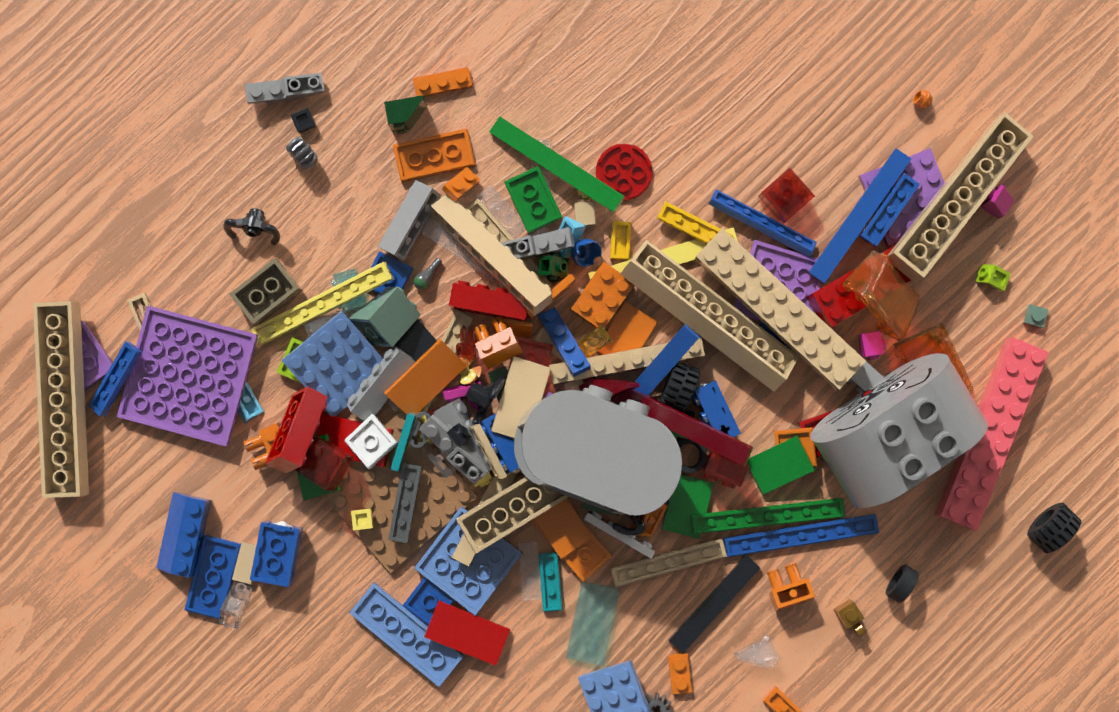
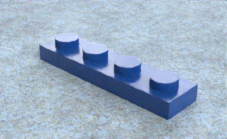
(889, 210)
(564, 342)
(115, 379)

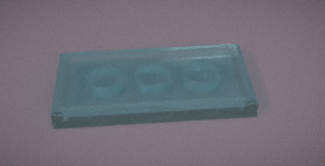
(592, 623)

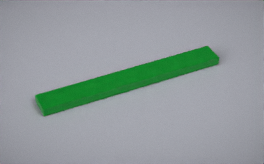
(557, 164)
(767, 515)

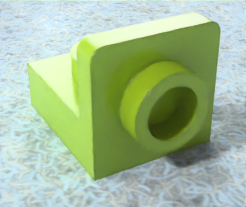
(993, 276)

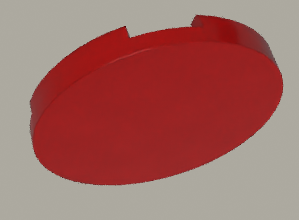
(625, 170)

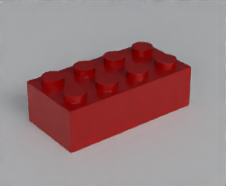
(486, 301)
(297, 430)

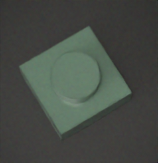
(1035, 316)

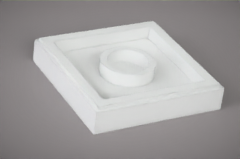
(371, 441)

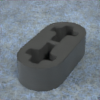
(415, 429)

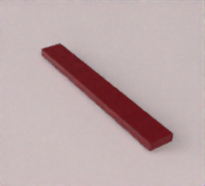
(692, 428)

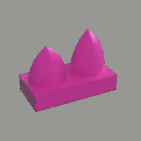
(456, 392)

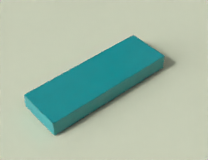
(403, 442)
(550, 581)

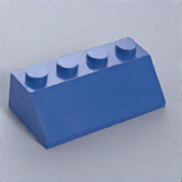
(183, 534)

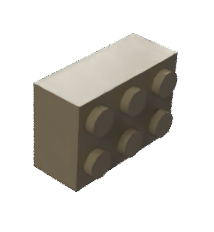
(266, 292)

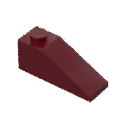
(617, 387)

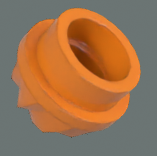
(922, 99)

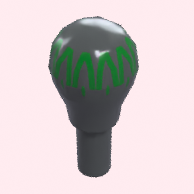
(423, 279)

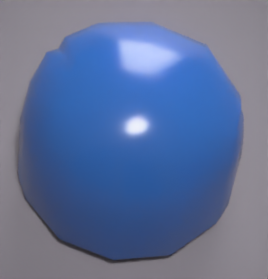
(585, 252)

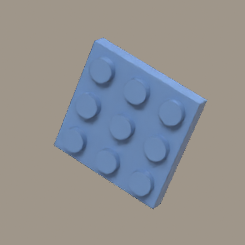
(614, 689)

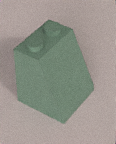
(386, 317)

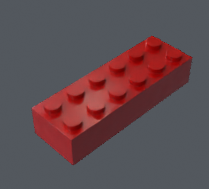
(835, 303)

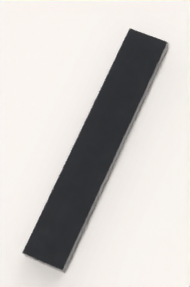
(714, 604)

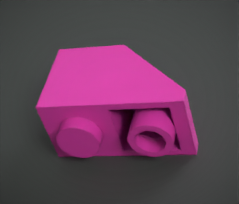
(998, 202)

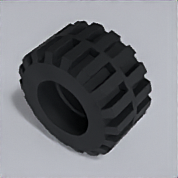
(680, 386)
(1054, 527)

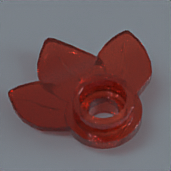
(465, 348)

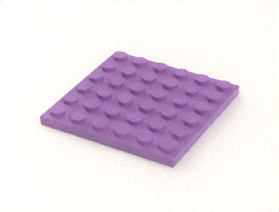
(188, 376)

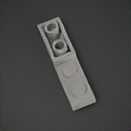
(284, 90)
(541, 244)
(462, 458)

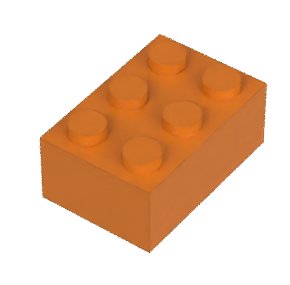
(602, 296)

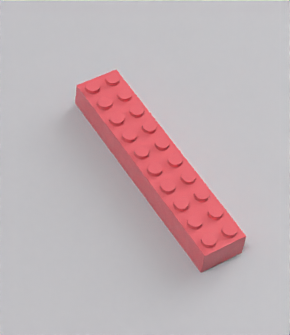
(1003, 409)

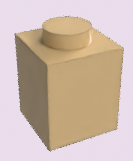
(585, 212)

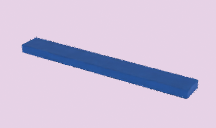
(859, 215)
(801, 535)

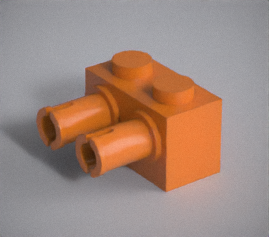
(499, 346)
(265, 438)
(789, 595)

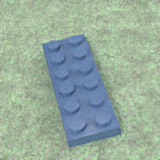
(405, 634)

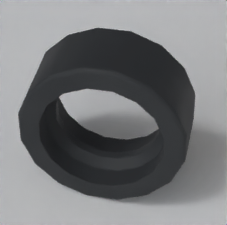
(702, 460)
(902, 583)

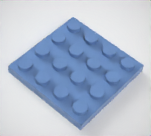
(334, 361)
(465, 584)

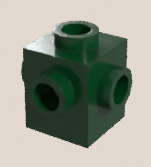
(553, 267)

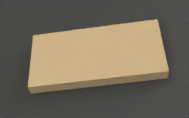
(521, 391)

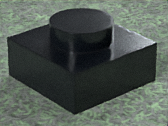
(303, 120)
(459, 434)

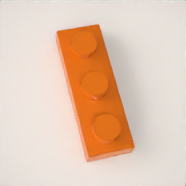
(442, 82)

